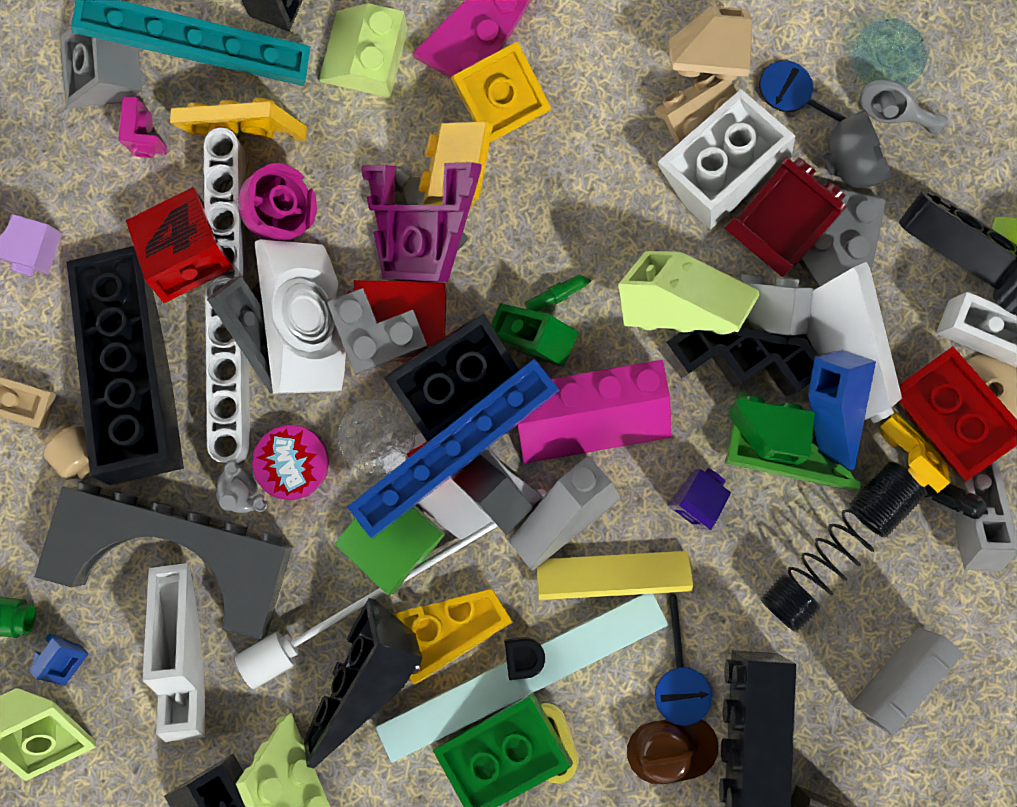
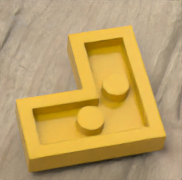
(924, 461)

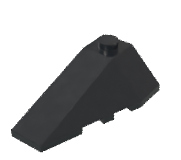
(375, 670)

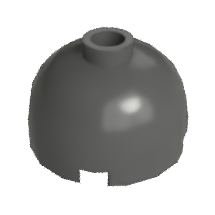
(856, 153)

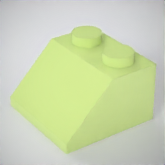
(365, 49)

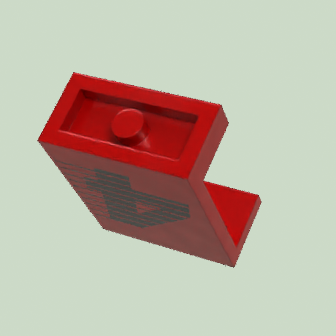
(177, 245)

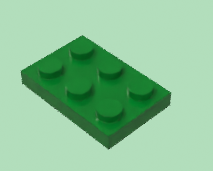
(503, 755)

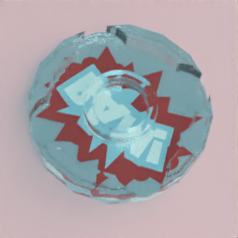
(880, 48)

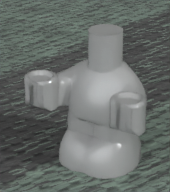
(238, 491)

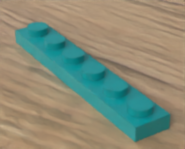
(191, 39)

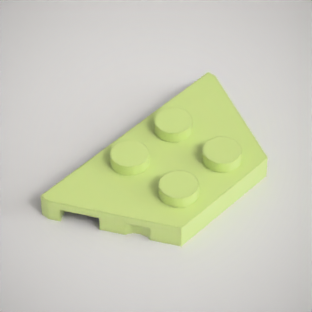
(281, 773)

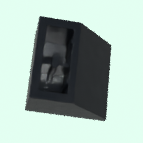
(211, 787)

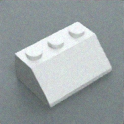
(726, 158)

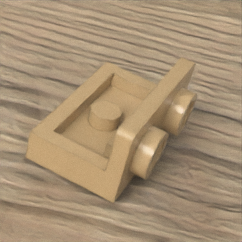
(689, 108)

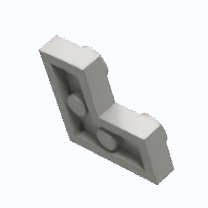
(369, 342)

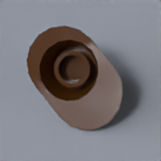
(672, 752)

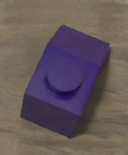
(701, 498)

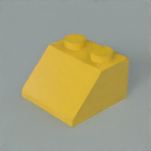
(454, 144)

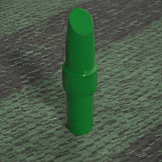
(557, 293)

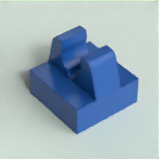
(57, 660)

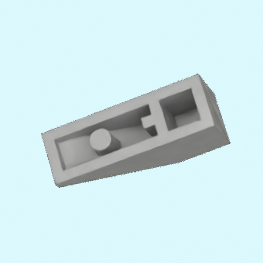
(564, 512)
(992, 539)

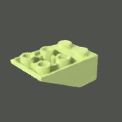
(683, 295)

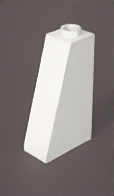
(849, 318)

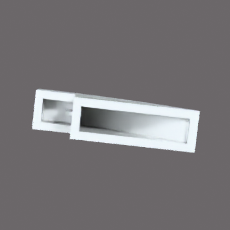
(174, 653)

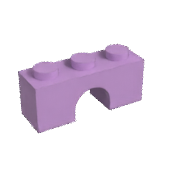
(28, 245)

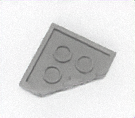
(848, 240)

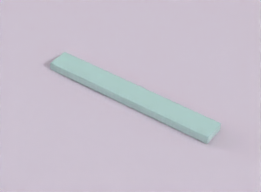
(494, 690)

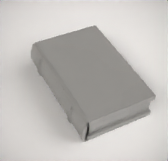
(907, 679)

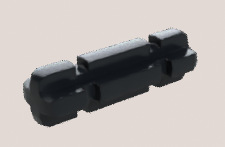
(958, 500)

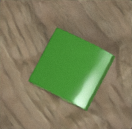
(394, 551)

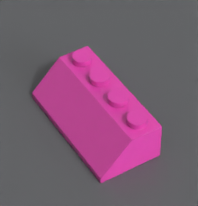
(599, 413)

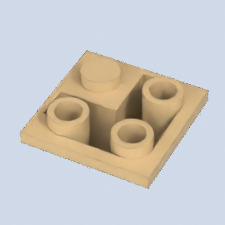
(714, 44)

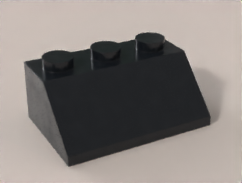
(452, 376)

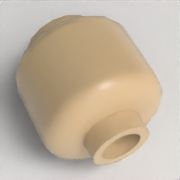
(68, 451)

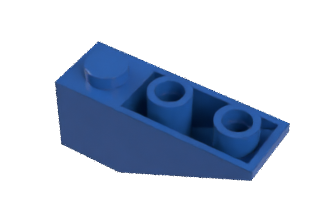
(840, 401)

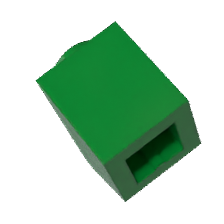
(774, 431)

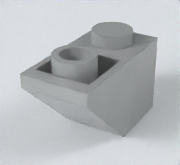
(781, 306)

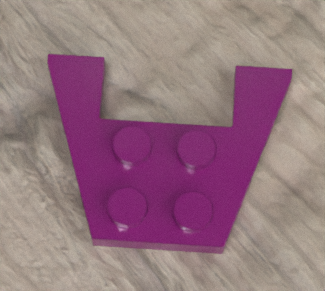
(420, 239)

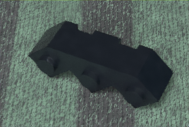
(743, 355)

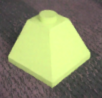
(37, 734)

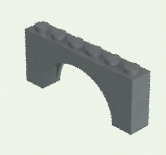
(92, 524)

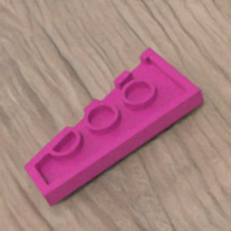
(470, 34)

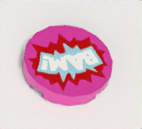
(290, 462)

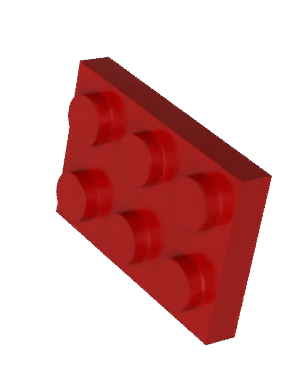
(958, 414)

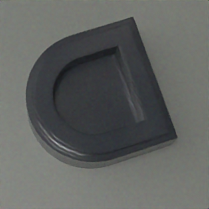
(524, 657)

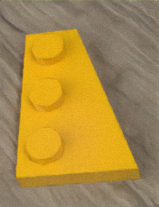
(255, 118)
(453, 628)

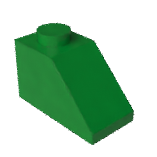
(534, 333)

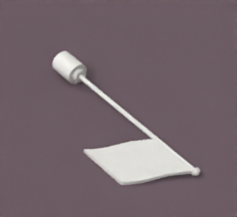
(448, 507)

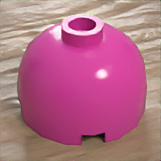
(277, 203)

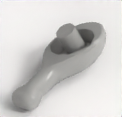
(897, 106)

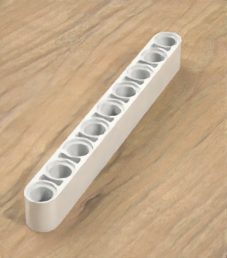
(233, 239)

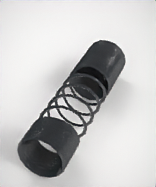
(879, 508)

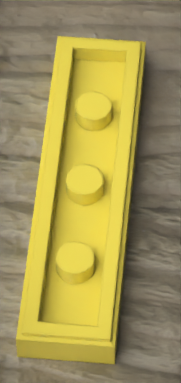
(614, 575)

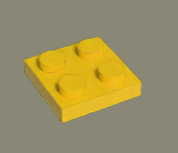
(502, 91)

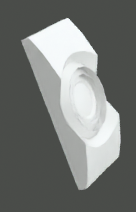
(299, 327)

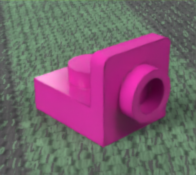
(134, 126)

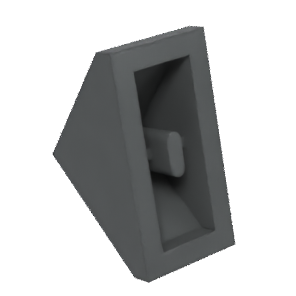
(493, 493)

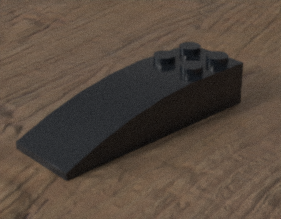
(122, 370)

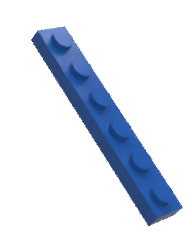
(453, 449)

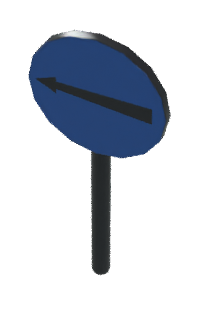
(789, 88)
(682, 692)

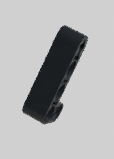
(966, 244)

